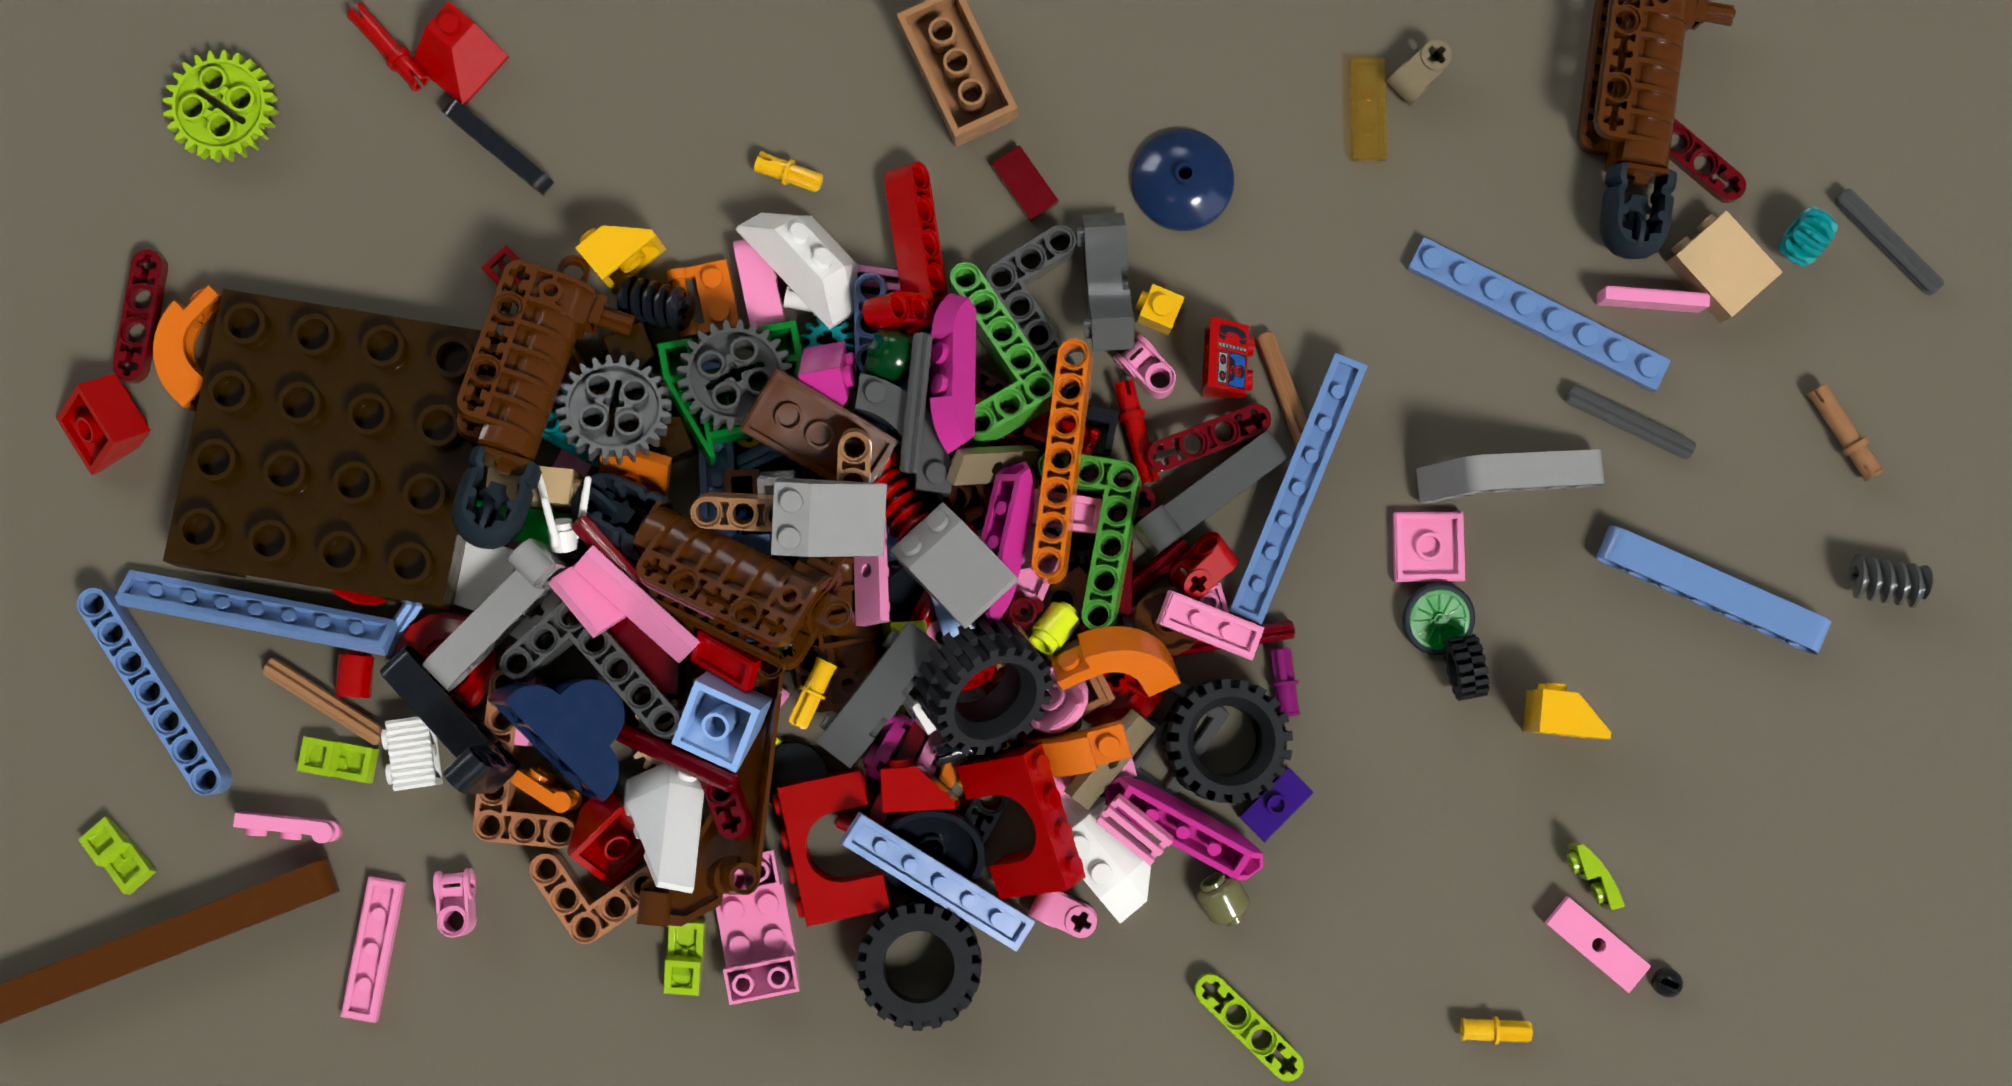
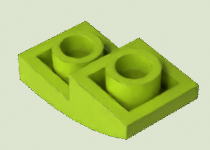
(1588, 866)

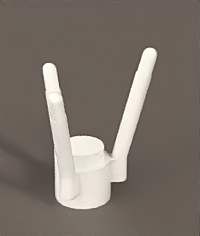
(560, 533)

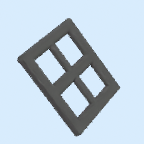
(1217, 719)

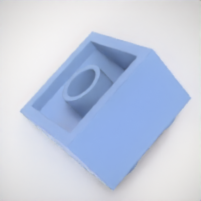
(720, 721)

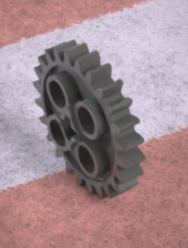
(720, 348)
(581, 405)

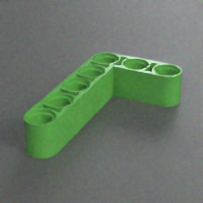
(1004, 354)
(1107, 531)

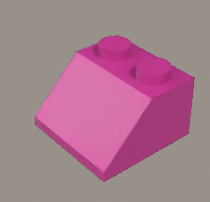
(829, 370)

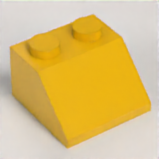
(619, 252)
(1562, 713)

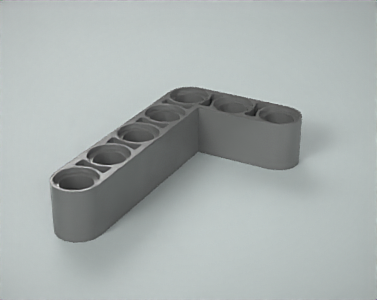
(1021, 277)
(1209, 493)
(602, 660)

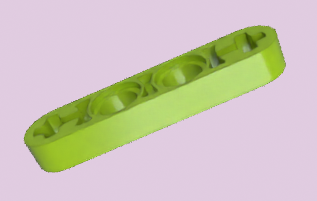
(1248, 1026)

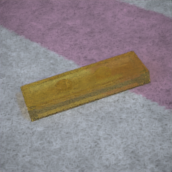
(1368, 109)

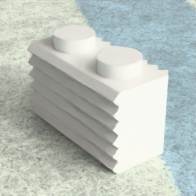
(412, 754)

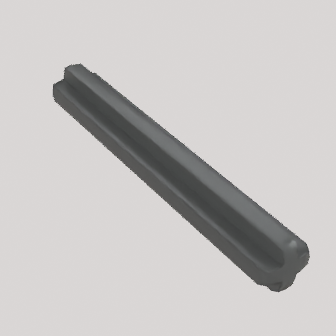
(1889, 241)
(915, 403)
(1630, 422)

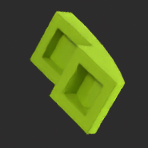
(338, 759)
(118, 855)
(685, 958)

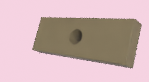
(981, 464)
(1089, 786)

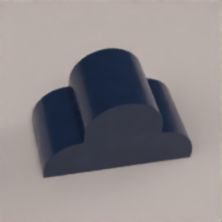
(570, 727)

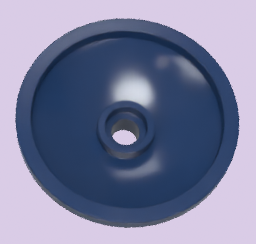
(1176, 201)

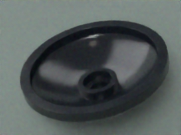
(957, 845)

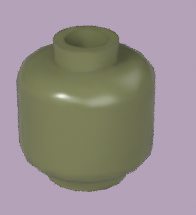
(1223, 899)

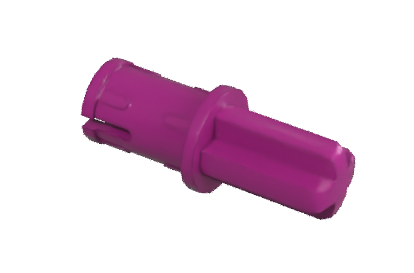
(1285, 681)

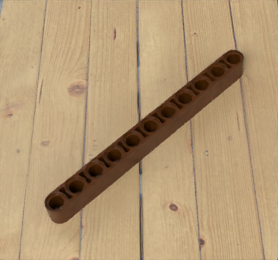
(166, 939)

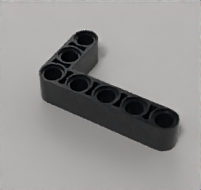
(481, 758)

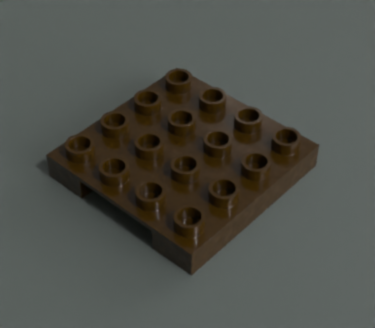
(327, 451)

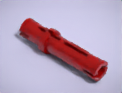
(397, 57)
(1135, 427)

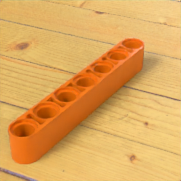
(1058, 444)

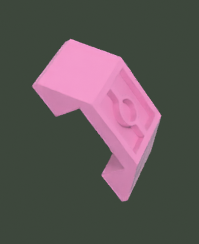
(758, 938)

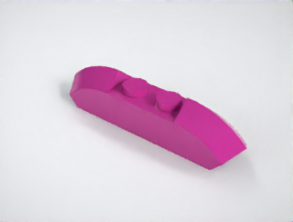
(953, 372)
(1008, 526)
(1191, 828)

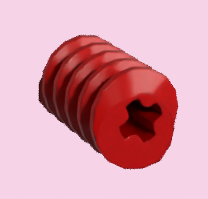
(900, 513)

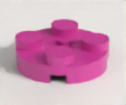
(893, 737)

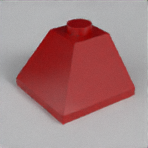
(458, 54)
(606, 840)

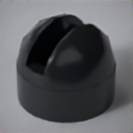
(1665, 990)

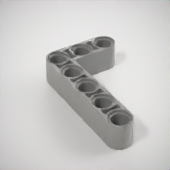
(1509, 473)
(497, 614)

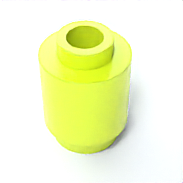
(1054, 627)

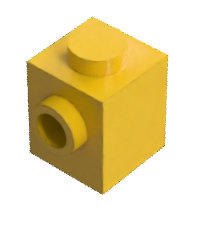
(1159, 309)

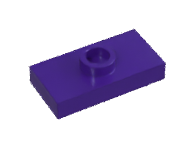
(1277, 805)

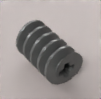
(1890, 579)

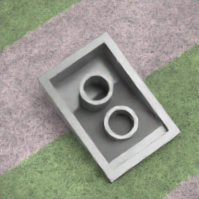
(828, 518)
(954, 565)

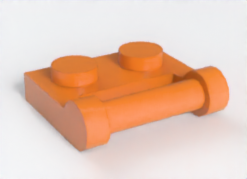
(714, 292)
(541, 786)

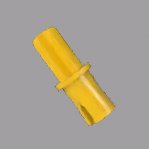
(788, 172)
(811, 693)
(1496, 1030)

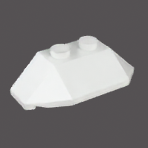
(806, 262)
(1110, 867)

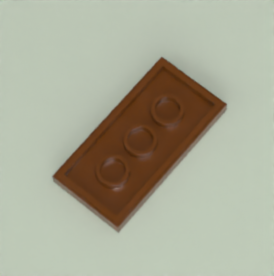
(809, 427)

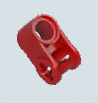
(1205, 565)

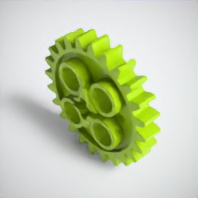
(202, 131)

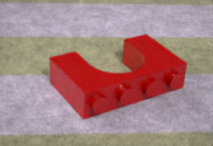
(1027, 778)
(823, 895)

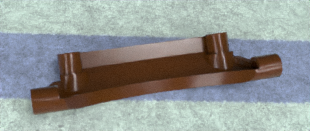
(719, 856)

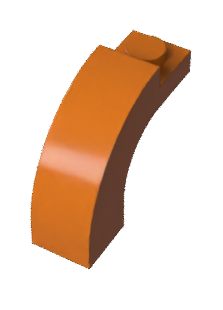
(176, 345)
(1119, 651)
(1082, 750)

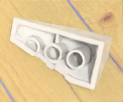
(668, 821)

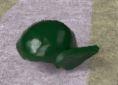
(889, 355)

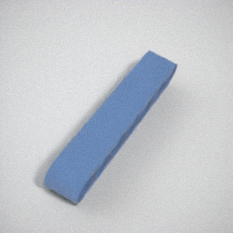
(1713, 590)
(140, 683)

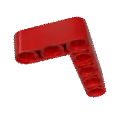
(916, 254)

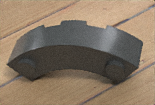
(1108, 294)
(887, 405)
(878, 695)

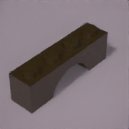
(640, 346)

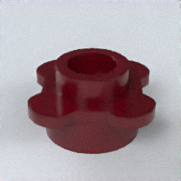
(1033, 608)

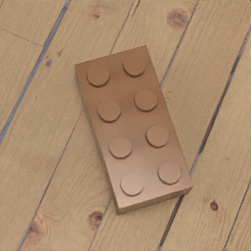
(957, 68)

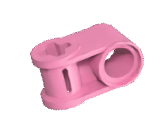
(1145, 365)
(455, 899)
(1058, 908)

